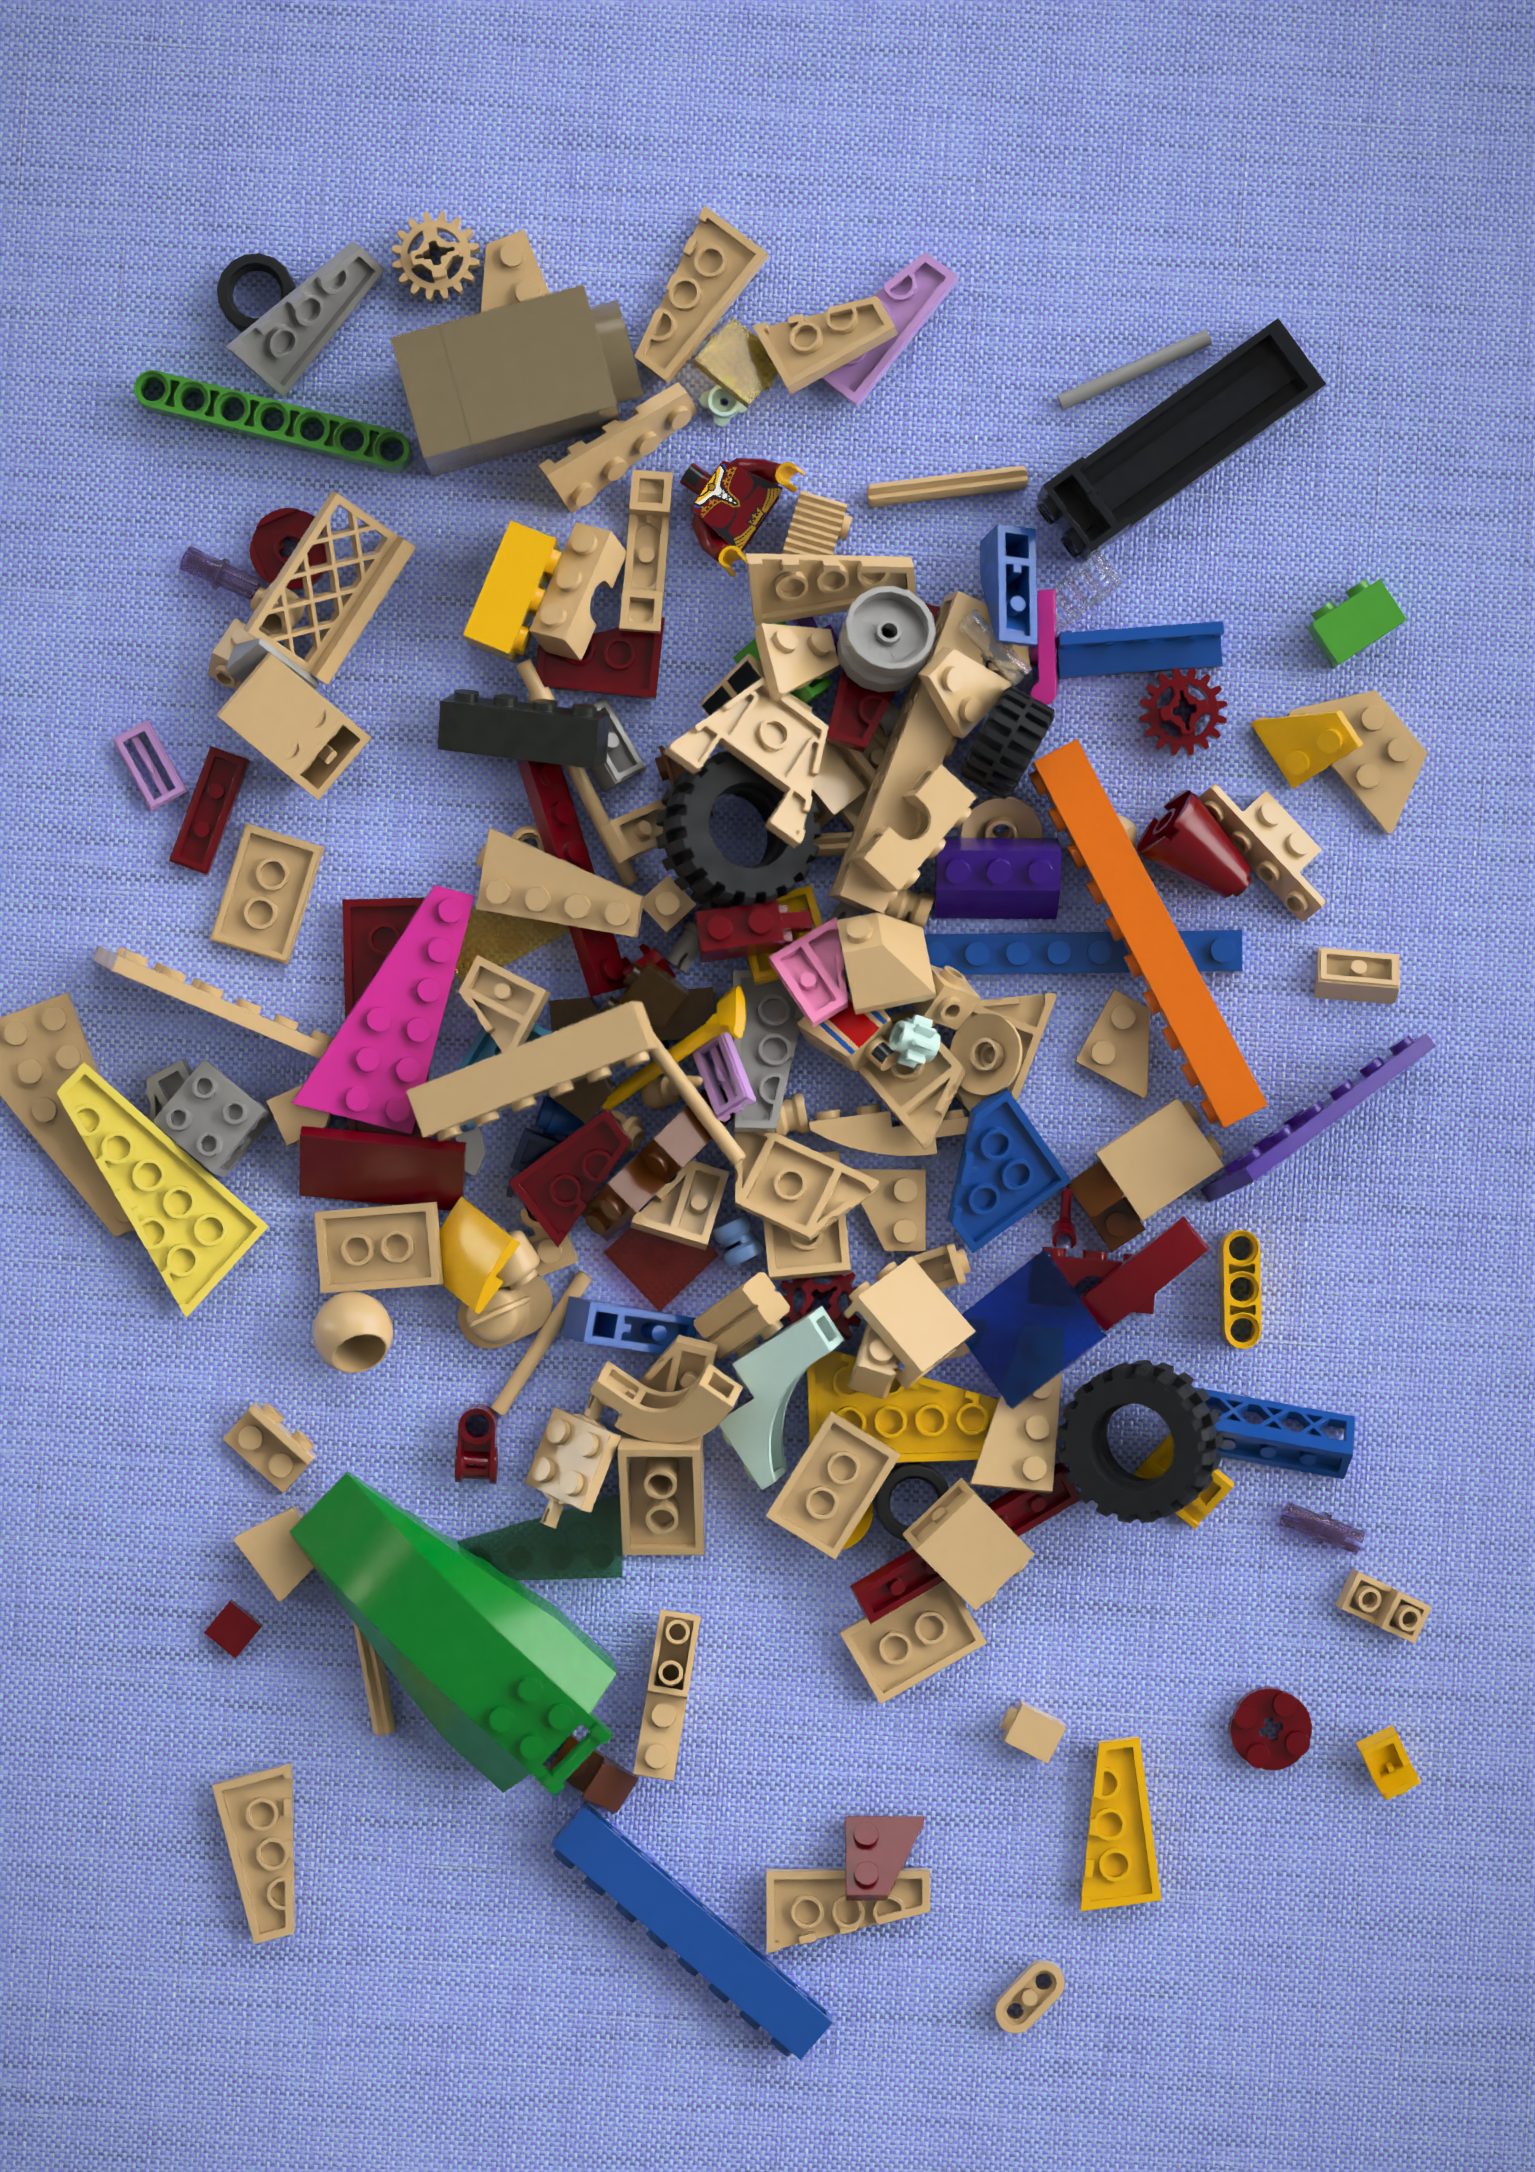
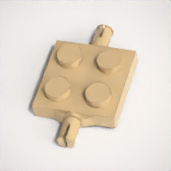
(572, 1460)

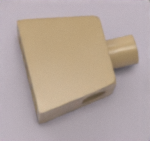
(276, 1552)

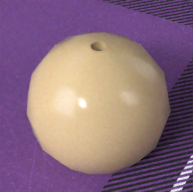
(352, 1332)

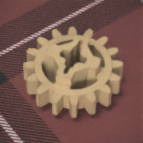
(420, 260)

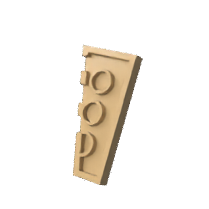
(707, 281)
(620, 446)
(542, 887)
(1022, 1443)
(813, 1904)

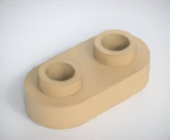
(1032, 1997)

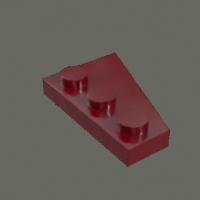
(612, 665)
(570, 1173)

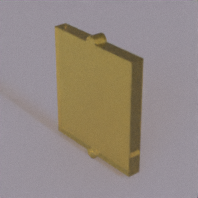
(737, 363)

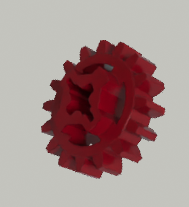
(1164, 715)
(809, 1289)

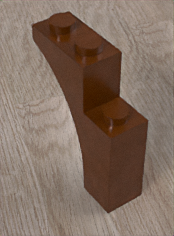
(648, 1172)

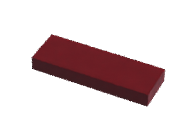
(209, 810)

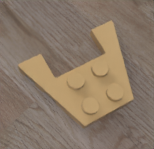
(771, 738)

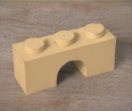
(564, 617)
(939, 805)

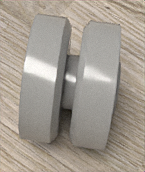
(885, 638)

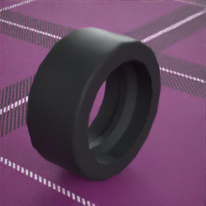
(240, 267)
(895, 1477)

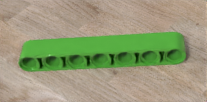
(258, 408)

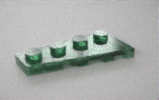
(578, 1548)

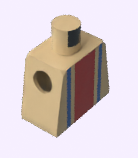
(853, 1037)

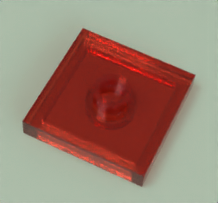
(658, 1265)

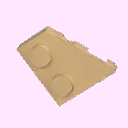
(794, 656)
(961, 689)
(503, 1002)
(1120, 1044)
(685, 1206)
(898, 1208)
(680, 1364)

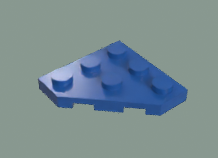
(1001, 1171)

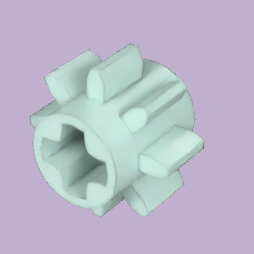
(914, 1041)

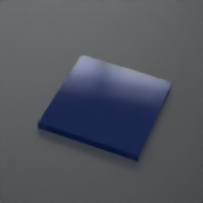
(1030, 1329)

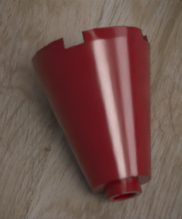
(1195, 847)

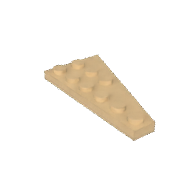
(210, 999)

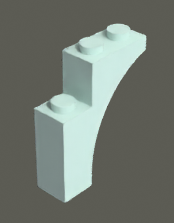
(771, 1375)

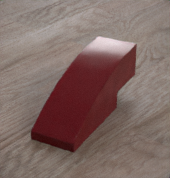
(1144, 1273)

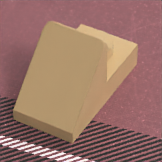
(634, 832)

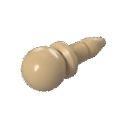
(661, 1092)

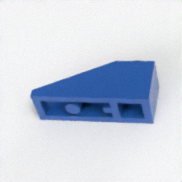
(1010, 583)
(624, 1325)

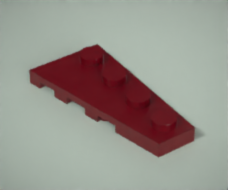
(858, 710)

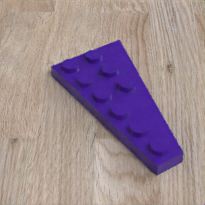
(1310, 1122)

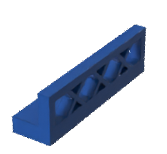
(1139, 649)
(1274, 1444)

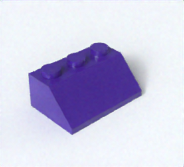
(997, 878)

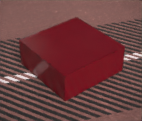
(233, 1628)

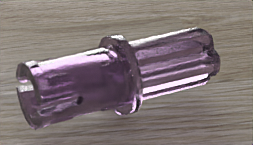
(219, 573)

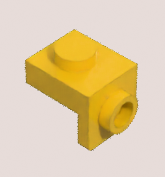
(1388, 1763)

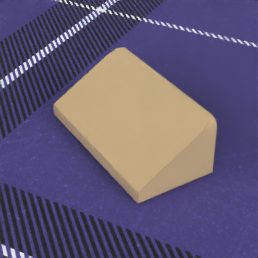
(1357, 975)

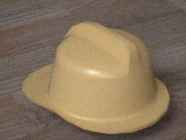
(508, 1315)

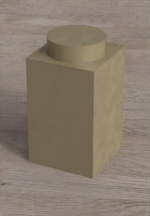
(516, 378)

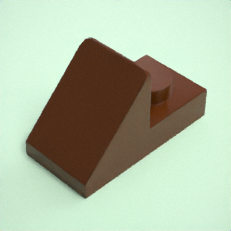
(1105, 1206)
(598, 1777)

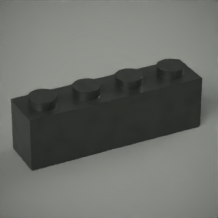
(523, 729)

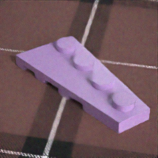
(909, 302)

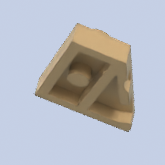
(511, 272)

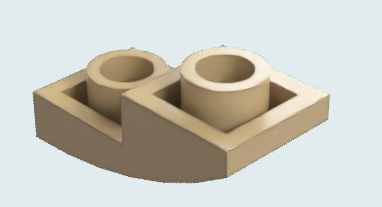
(1383, 1606)

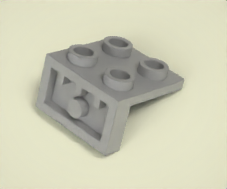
(213, 1119)

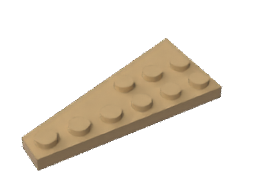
(37, 1056)

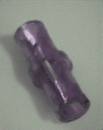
(1322, 1528)

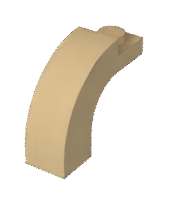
(666, 1415)

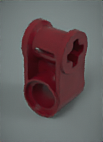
(477, 1448)

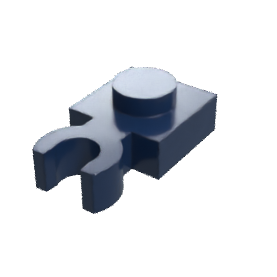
(530, 1148)

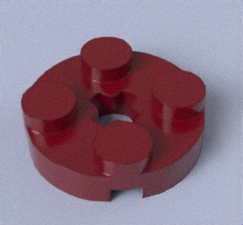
(269, 541)
(1291, 1739)

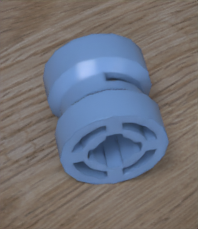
(735, 1231)

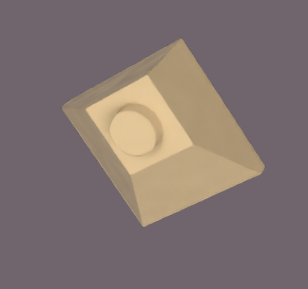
(885, 962)

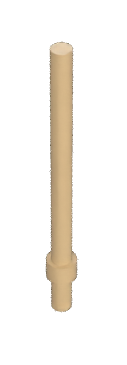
(578, 775)

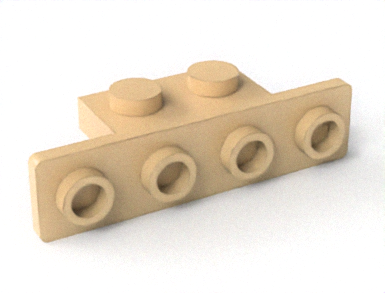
(1271, 846)

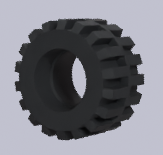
(1007, 742)

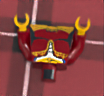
(735, 503)

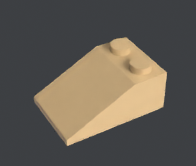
(661, 1496)

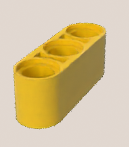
(1248, 1307)

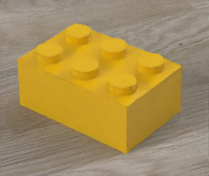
(512, 592)

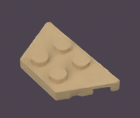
(1386, 763)
(1029, 1017)
(917, 1094)
(795, 1184)

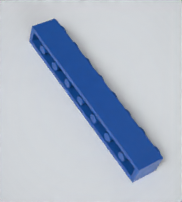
(692, 1931)

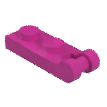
(1046, 651)

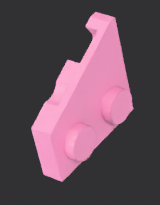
(814, 972)

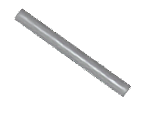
(1134, 369)

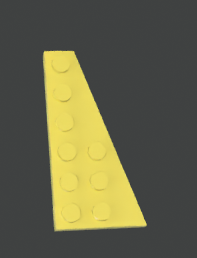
(175, 1205)

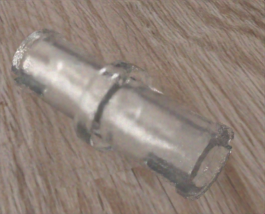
(1001, 655)

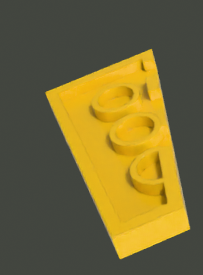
(1120, 1841)

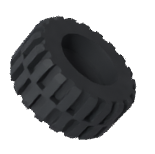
(695, 855)
(1098, 1471)

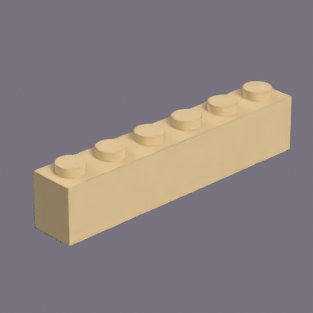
(533, 1070)

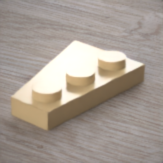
(821, 343)

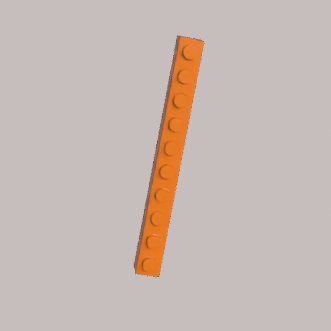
(1148, 935)

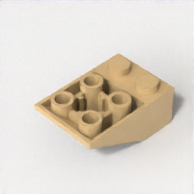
(293, 726)

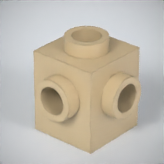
(953, 1001)

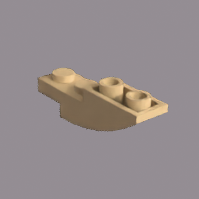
(874, 1132)
(666, 1695)

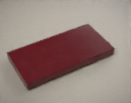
(380, 1167)

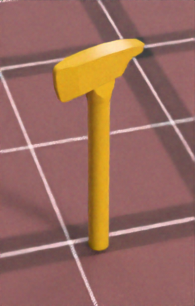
(728, 1018)

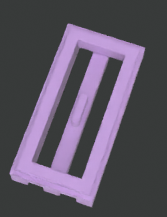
(167, 796)
(737, 1098)

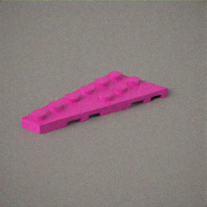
(395, 1022)

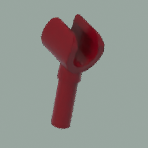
(1064, 1223)

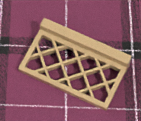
(360, 598)

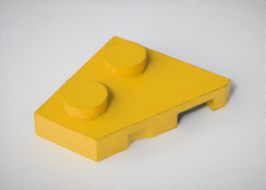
(1306, 742)

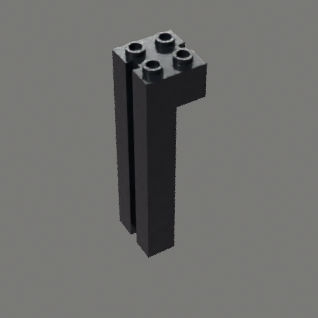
(1179, 441)

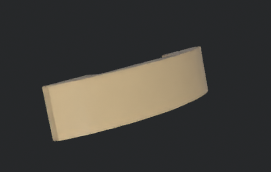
(646, 551)

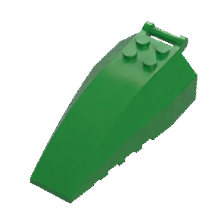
(469, 1645)

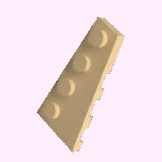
(814, 585)
(260, 1839)

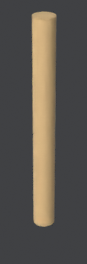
(697, 1104)
(539, 1345)

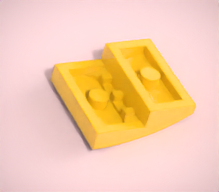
(473, 1254)

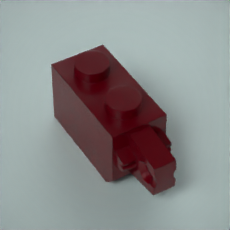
(748, 930)

